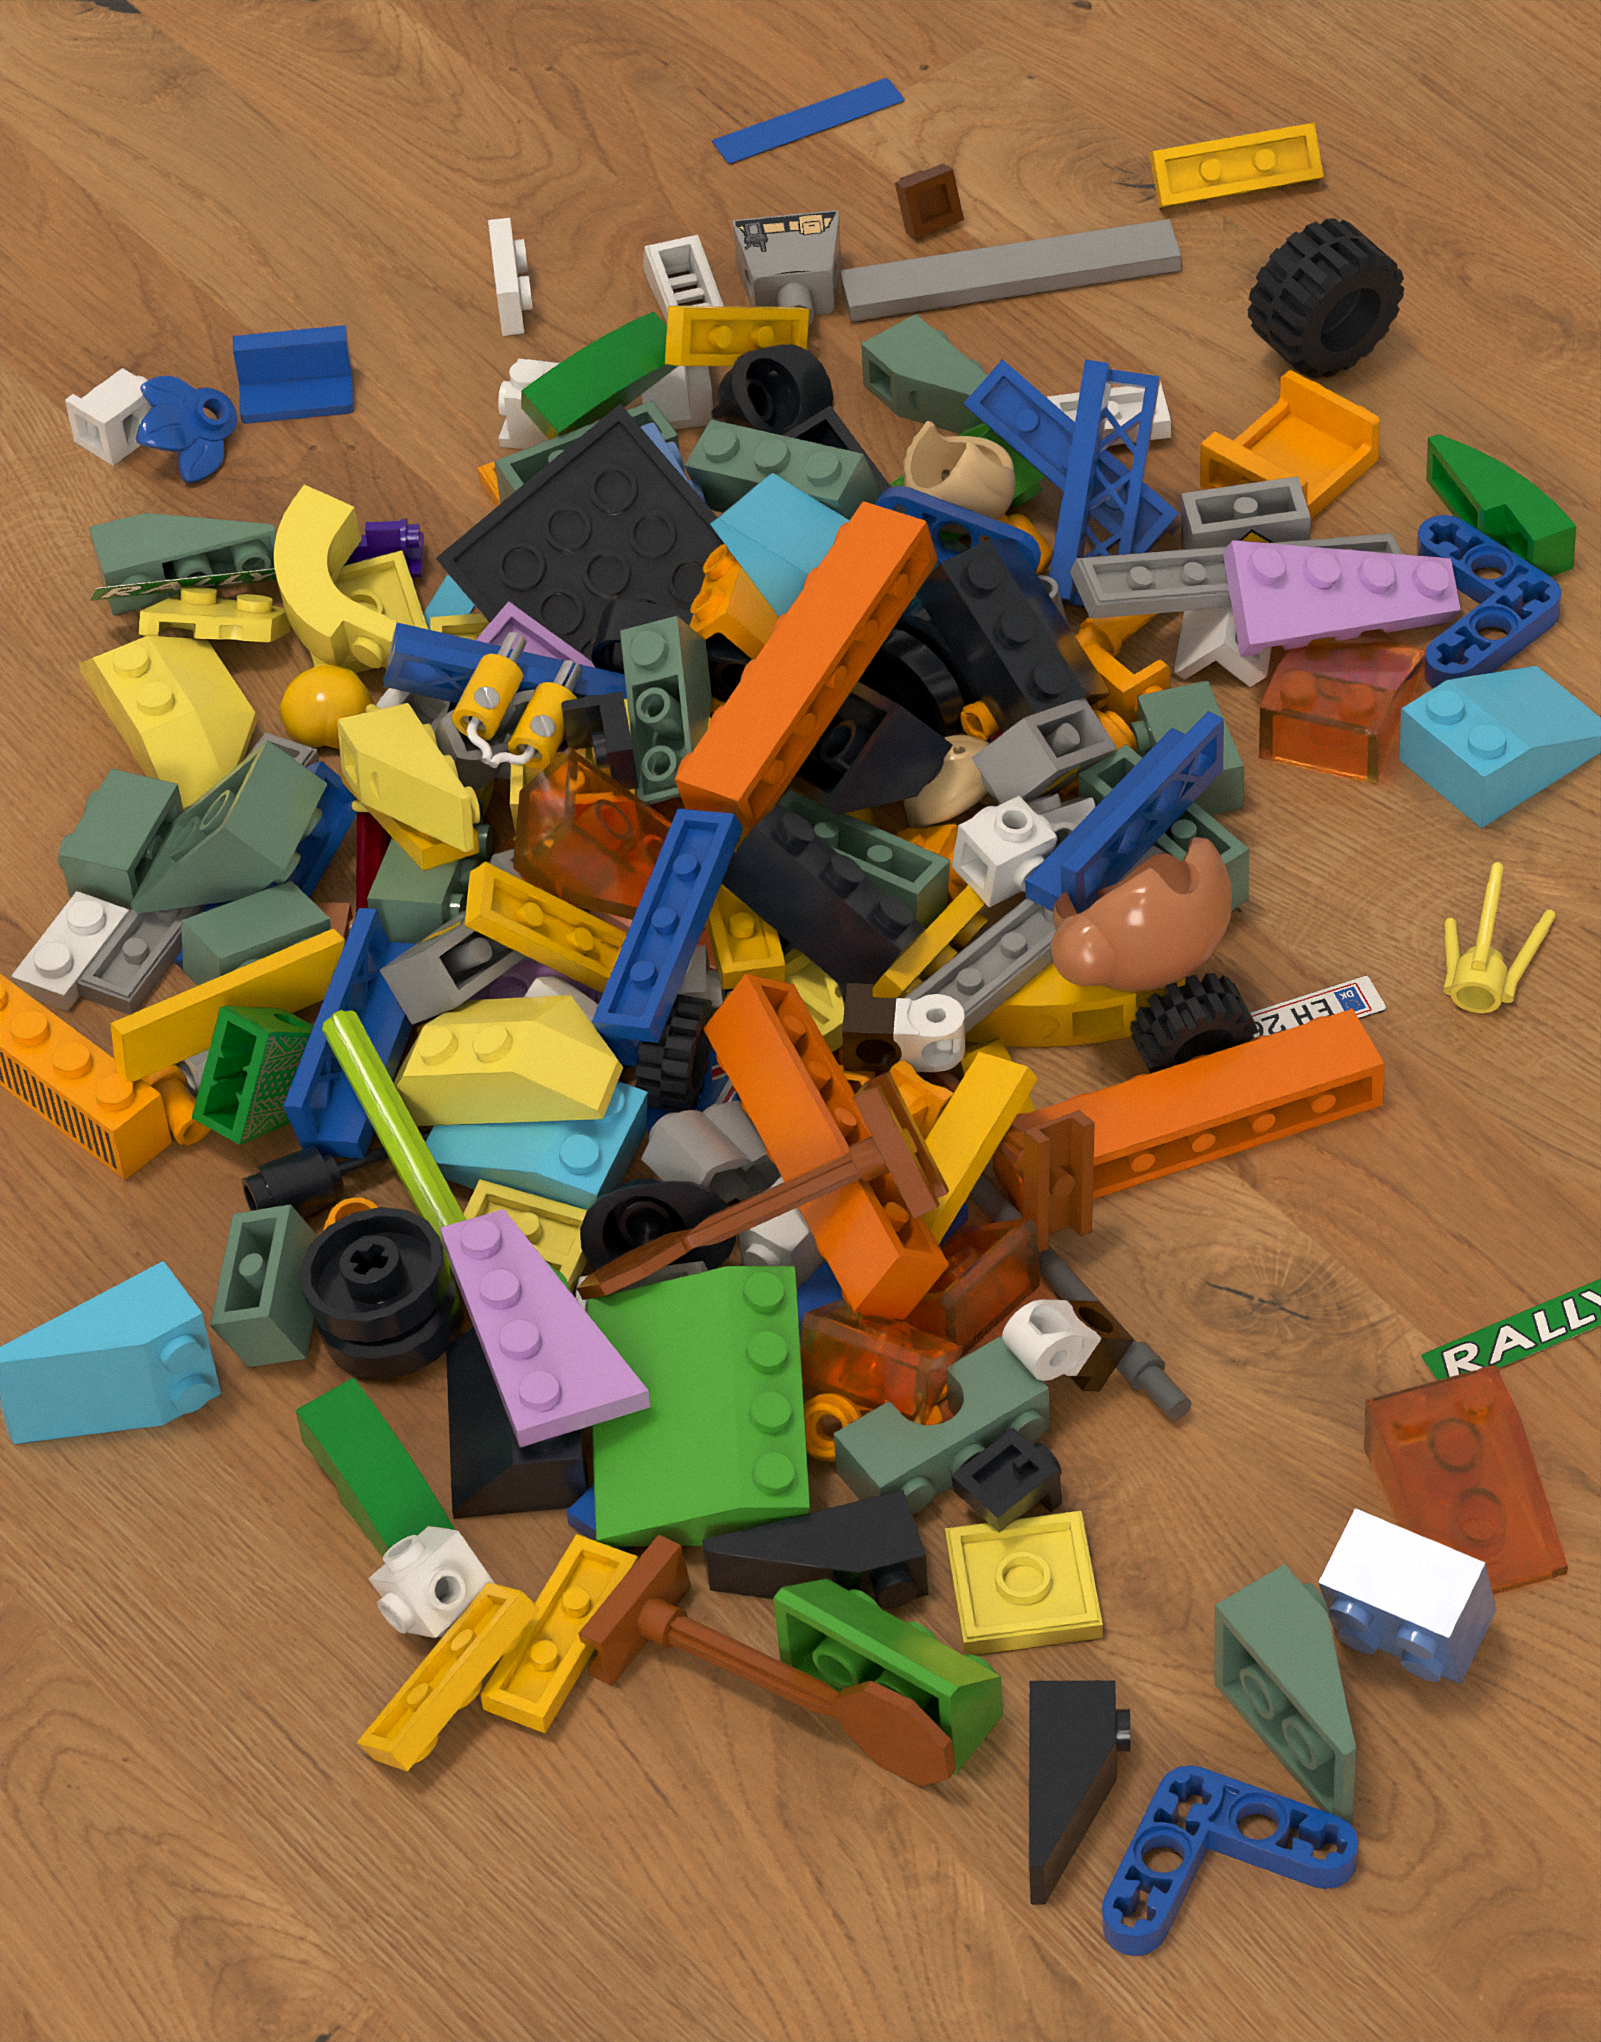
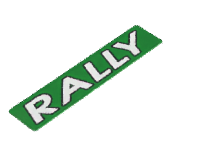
(176, 584)
(1520, 1334)

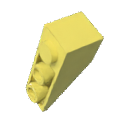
(402, 773)

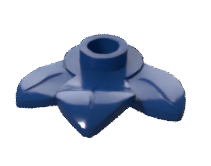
(181, 425)

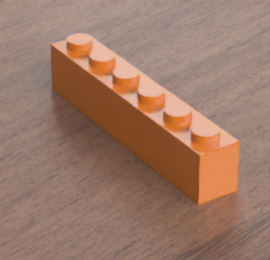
(808, 665)
(1219, 1103)
(809, 1118)

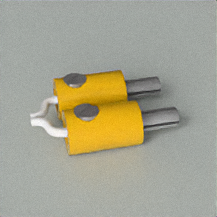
(490, 696)

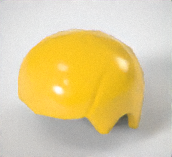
(316, 702)

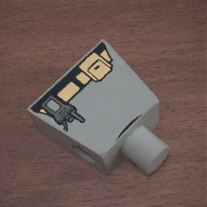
(790, 260)

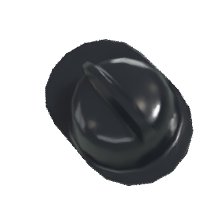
(773, 389)
(645, 1212)

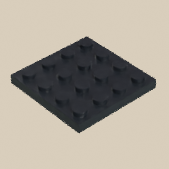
(589, 531)

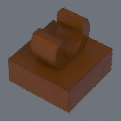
(929, 200)

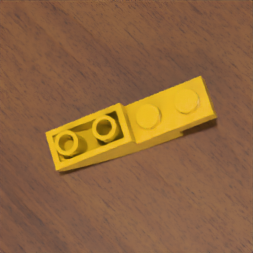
(1062, 1014)

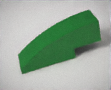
(599, 377)
(1501, 504)
(369, 1466)

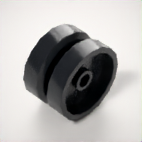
(921, 673)
(382, 1293)

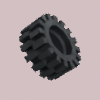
(1191, 1022)
(677, 1064)

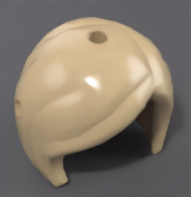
(960, 471)
(955, 787)

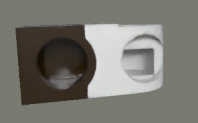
(889, 1030)
(1061, 1339)

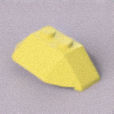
(174, 709)
(508, 1064)

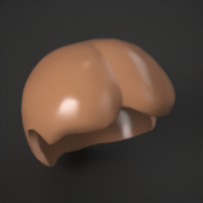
(1149, 925)

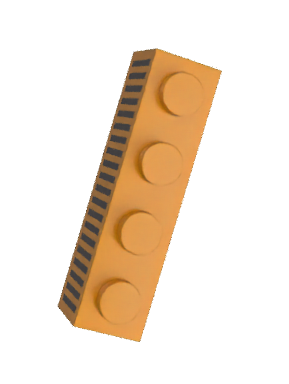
(77, 1086)

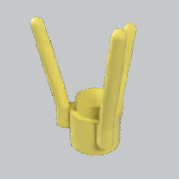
(1480, 977)

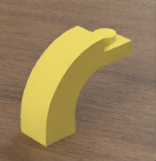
(308, 556)

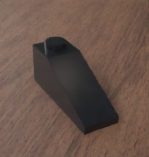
(856, 1545)
(1070, 1770)

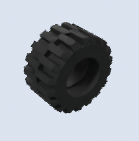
(1325, 298)

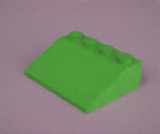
(724, 1411)

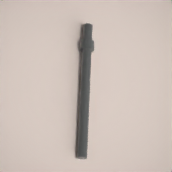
(1140, 1364)

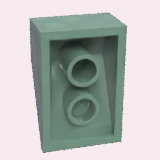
(235, 835)
(1286, 1683)

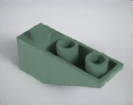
(921, 375)
(176, 547)
(665, 699)

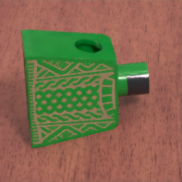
(250, 1071)

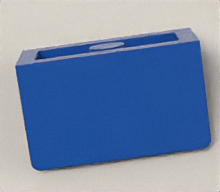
(294, 374)

